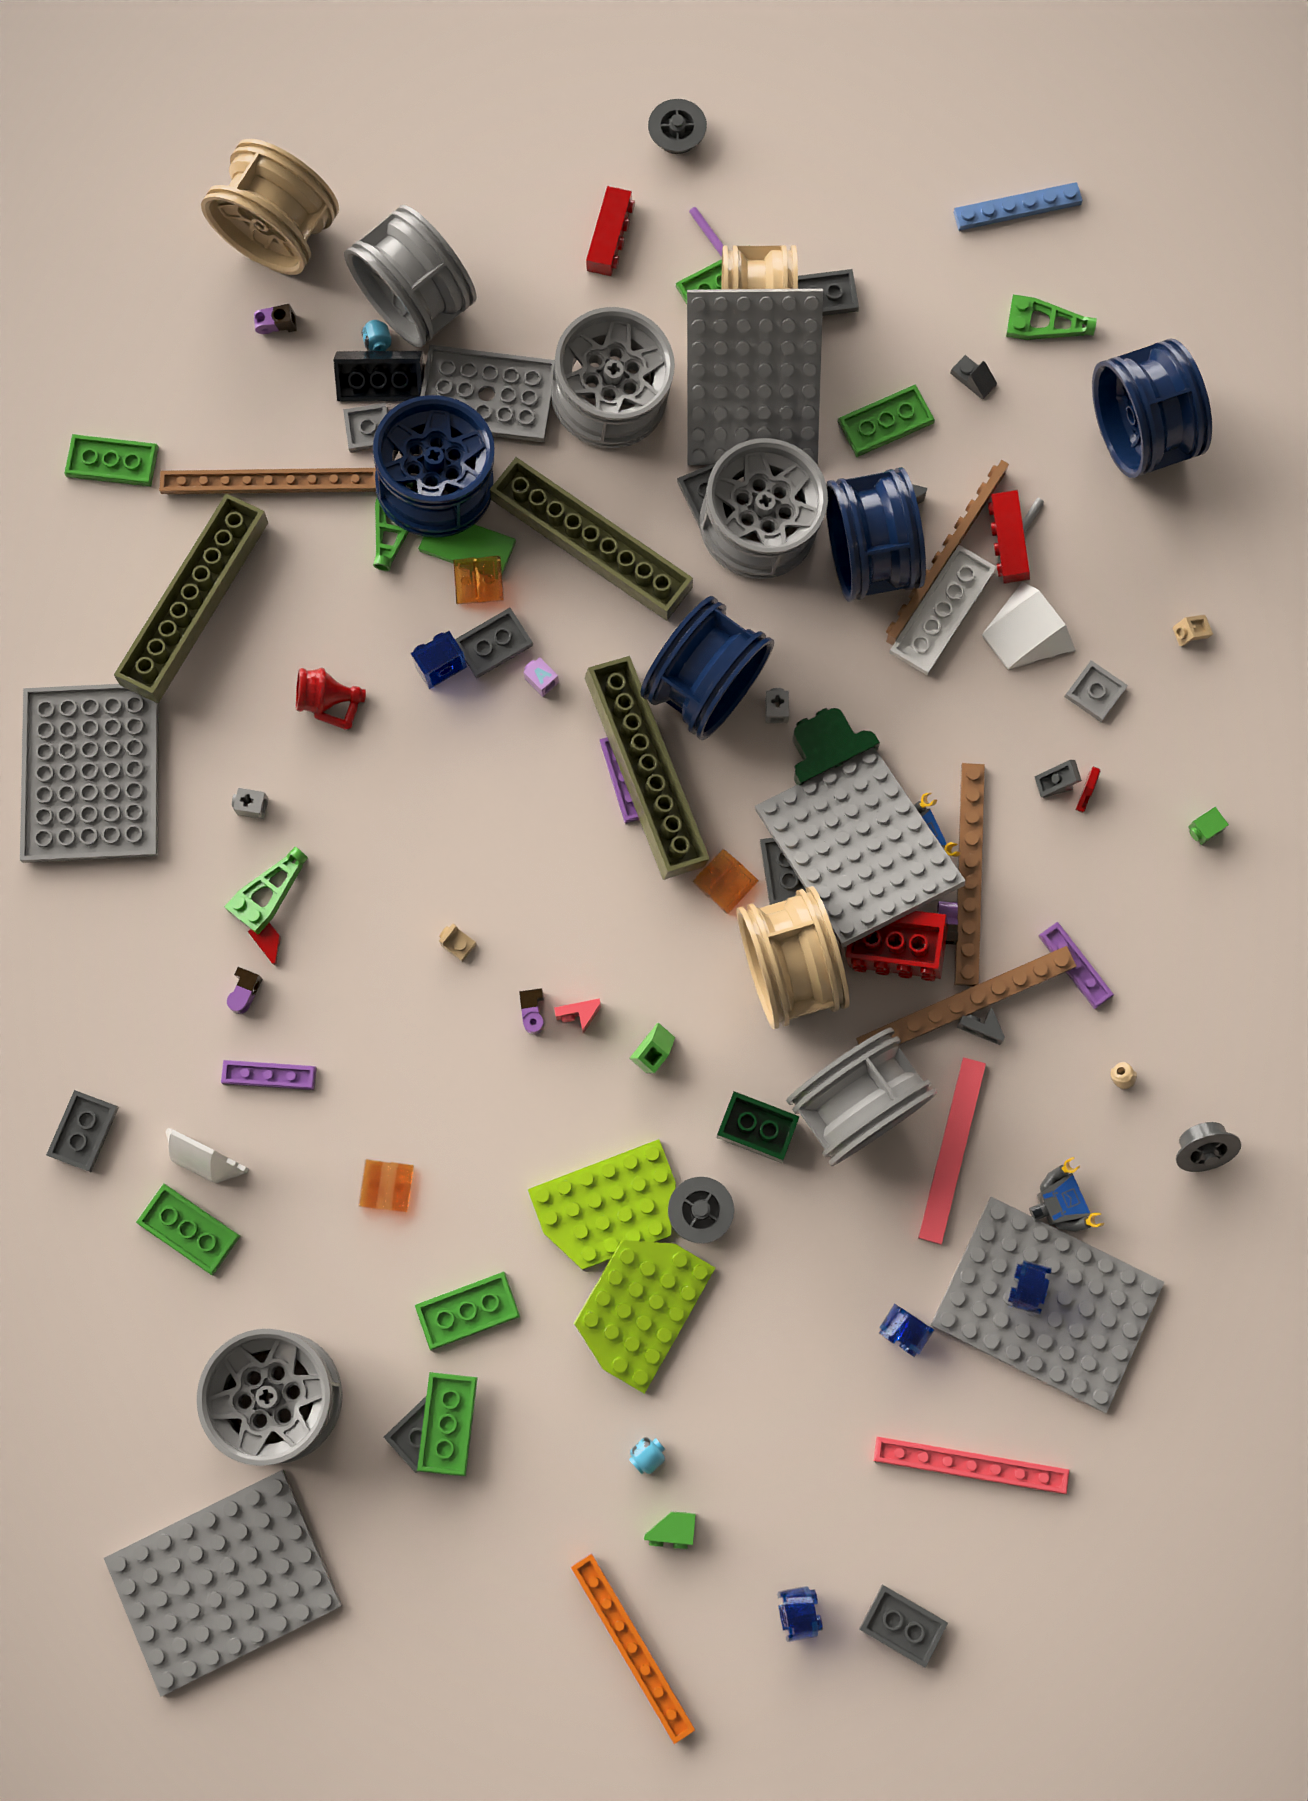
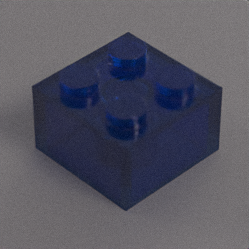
(438, 659)

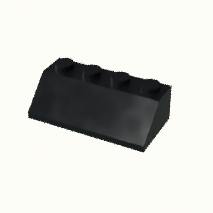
(378, 375)

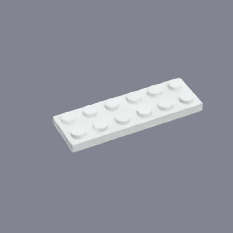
(942, 610)

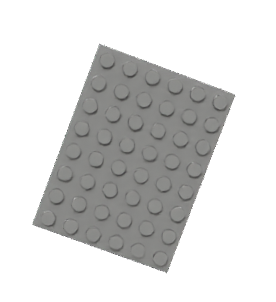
(752, 369)
(88, 774)
(860, 846)
(1087, 1319)
(222, 1582)

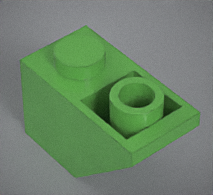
(653, 1049)
(673, 1528)

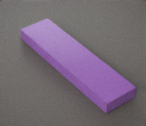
(625, 802)
(1084, 974)
(268, 1075)

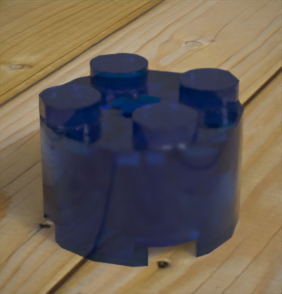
(1030, 1287)
(906, 1329)
(799, 1613)

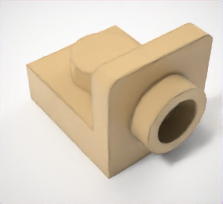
(1192, 629)
(456, 942)

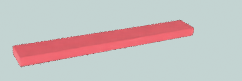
(952, 1151)
(971, 1465)

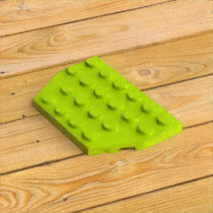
(607, 1203)
(641, 1308)

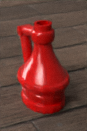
(320, 691)

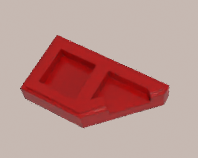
(1088, 789)
(268, 941)

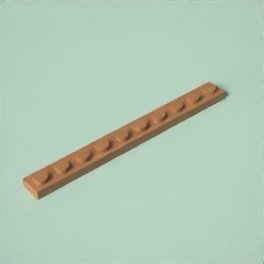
(267, 481)
(951, 543)
(970, 867)
(979, 996)

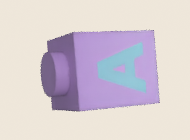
(540, 676)

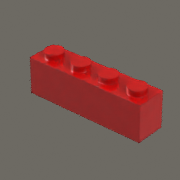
(609, 231)
(1010, 537)

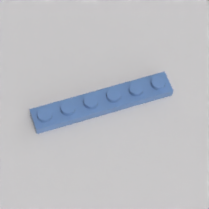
(1017, 206)

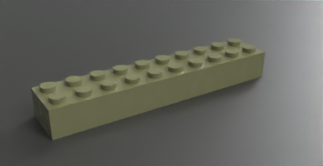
(591, 538)
(191, 598)
(646, 768)

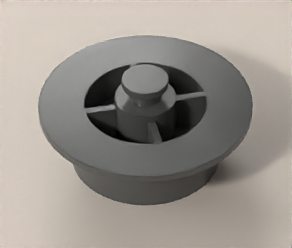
(677, 125)
(1206, 1147)
(701, 1209)

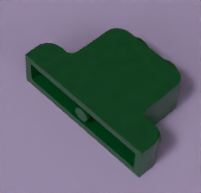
(827, 743)

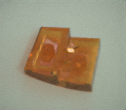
(478, 580)
(725, 881)
(385, 1185)

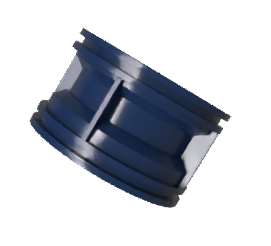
(1152, 407)
(417, 429)
(875, 534)
(706, 667)

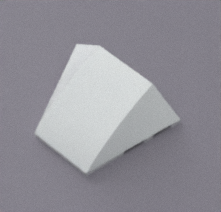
(1027, 629)
(201, 1158)

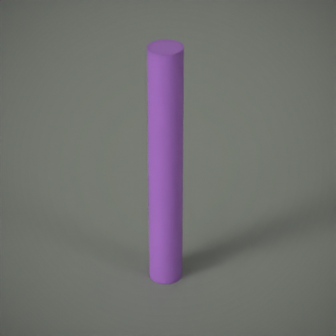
(706, 229)

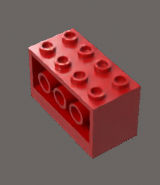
(911, 932)

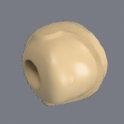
(1123, 1075)

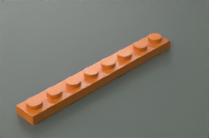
(633, 1648)

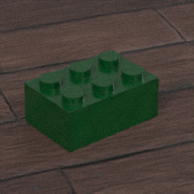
(757, 1127)

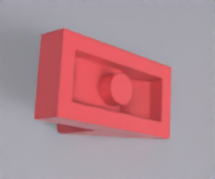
(586, 1010)

